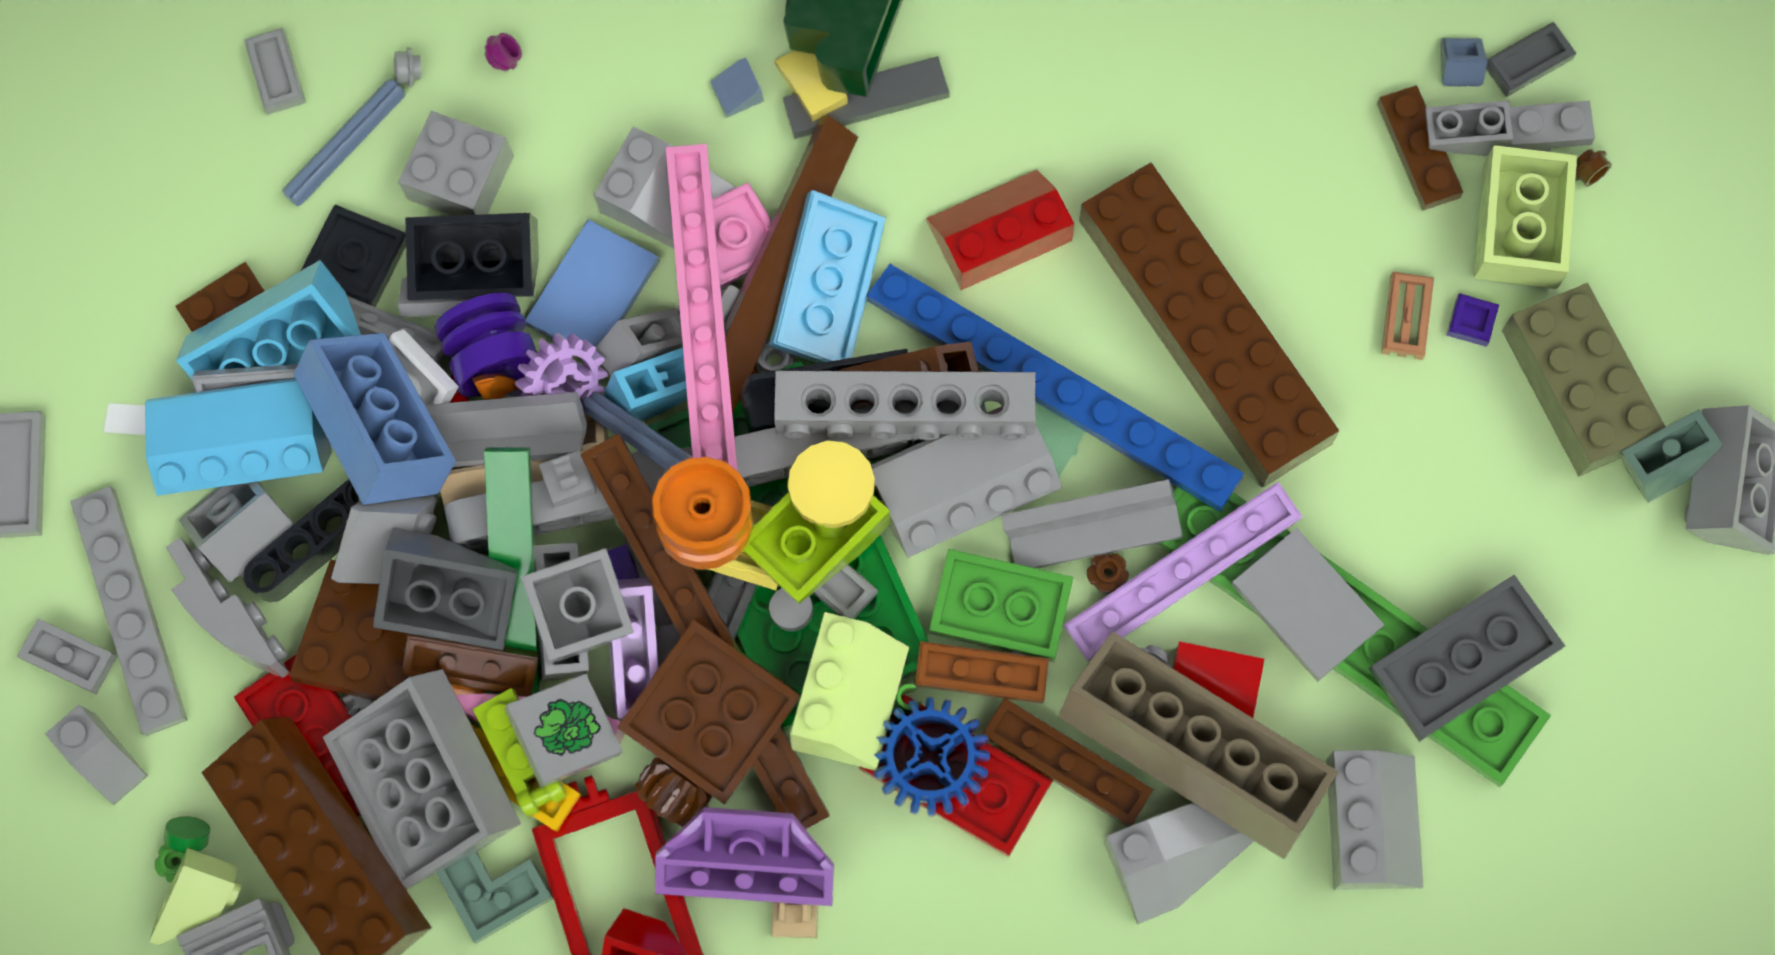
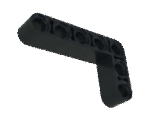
(308, 530)

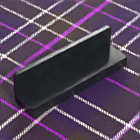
(759, 389)

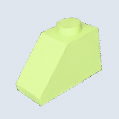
(195, 895)

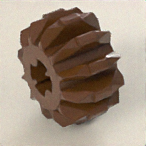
(670, 793)

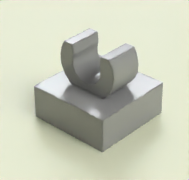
(567, 478)

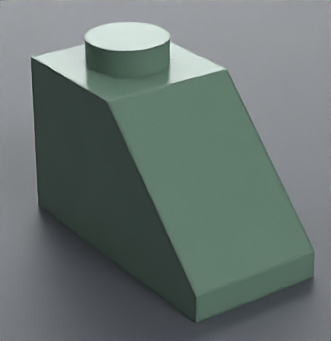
(1671, 455)

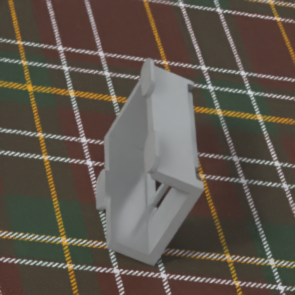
(241, 931)

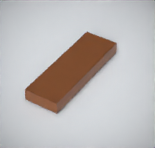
(981, 672)

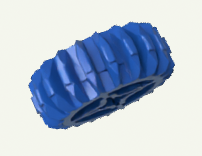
(946, 743)

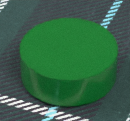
(186, 833)

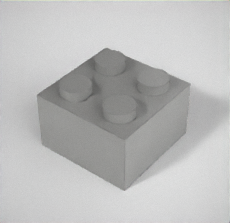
(455, 167)

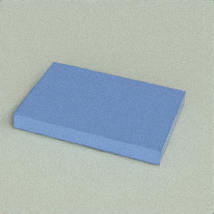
(592, 286)

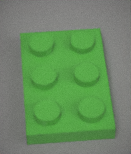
(1001, 605)

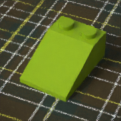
(807, 554)

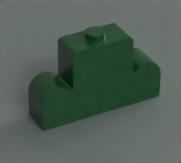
(844, 37)

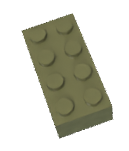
(1582, 378)

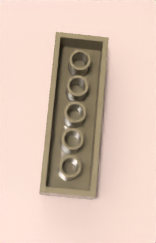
(1197, 744)

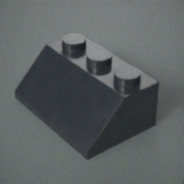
(471, 256)

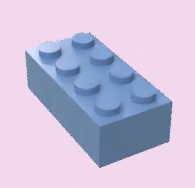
(374, 418)

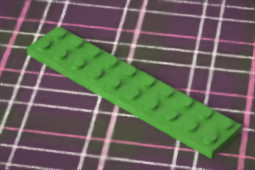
(1485, 737)

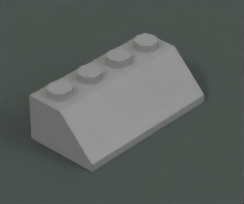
(960, 484)

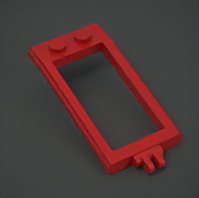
(588, 812)

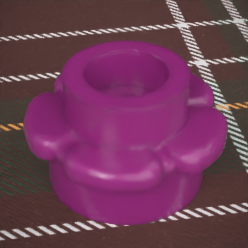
(502, 52)

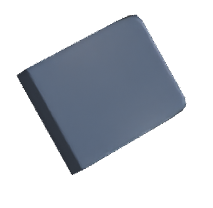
(1463, 61)
(737, 88)

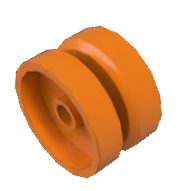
(702, 512)

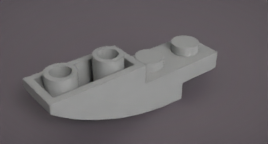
(1479, 126)
(223, 615)

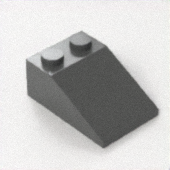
(443, 591)

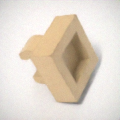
(794, 920)

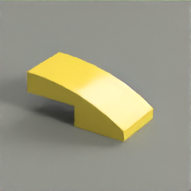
(804, 80)

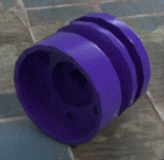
(483, 339)

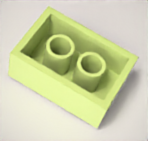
(1525, 217)

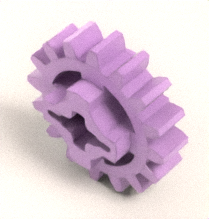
(556, 372)

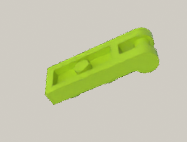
(511, 755)

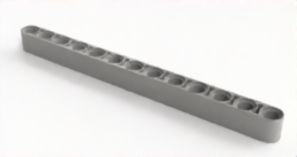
(759, 456)

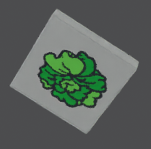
(563, 730)

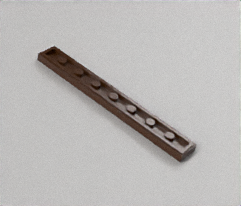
(762, 290)

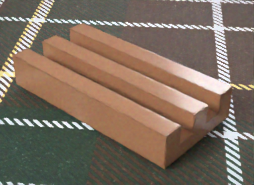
(1403, 348)

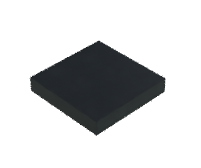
(358, 253)

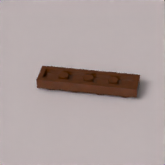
(1067, 763)

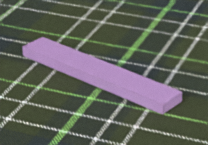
(1184, 570)

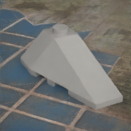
(1171, 857)

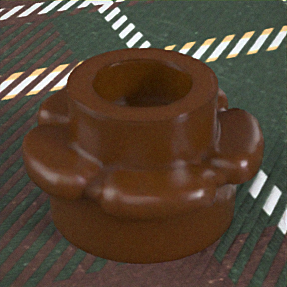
(1592, 167)
(1106, 583)

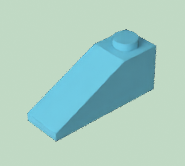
(649, 386)

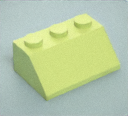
(848, 692)

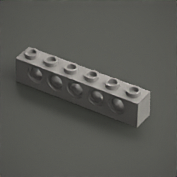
(885, 389)

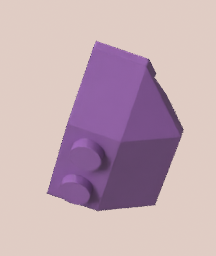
(745, 859)

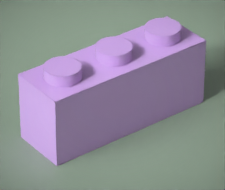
(634, 656)

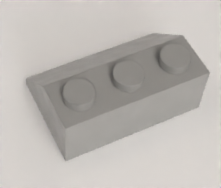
(1736, 487)
(1374, 821)

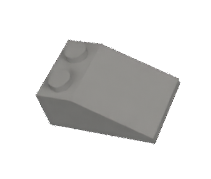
(638, 187)

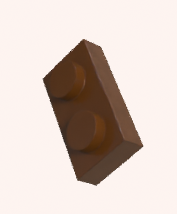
(220, 297)

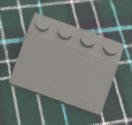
(421, 778)

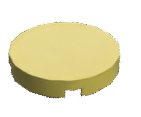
(831, 484)

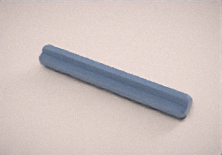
(343, 142)
(633, 431)

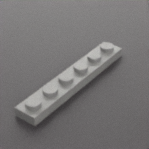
(128, 611)

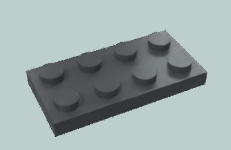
(1466, 657)

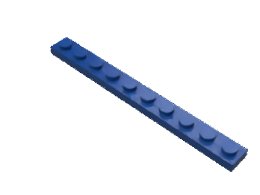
(1059, 389)

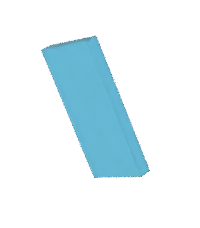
(827, 280)

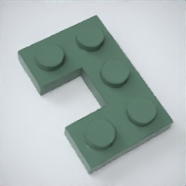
(488, 903)

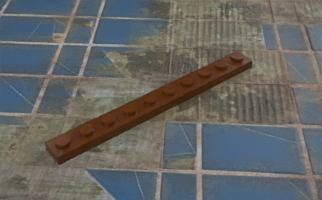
(687, 600)

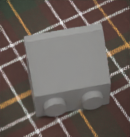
(235, 526)
(369, 531)
(577, 605)

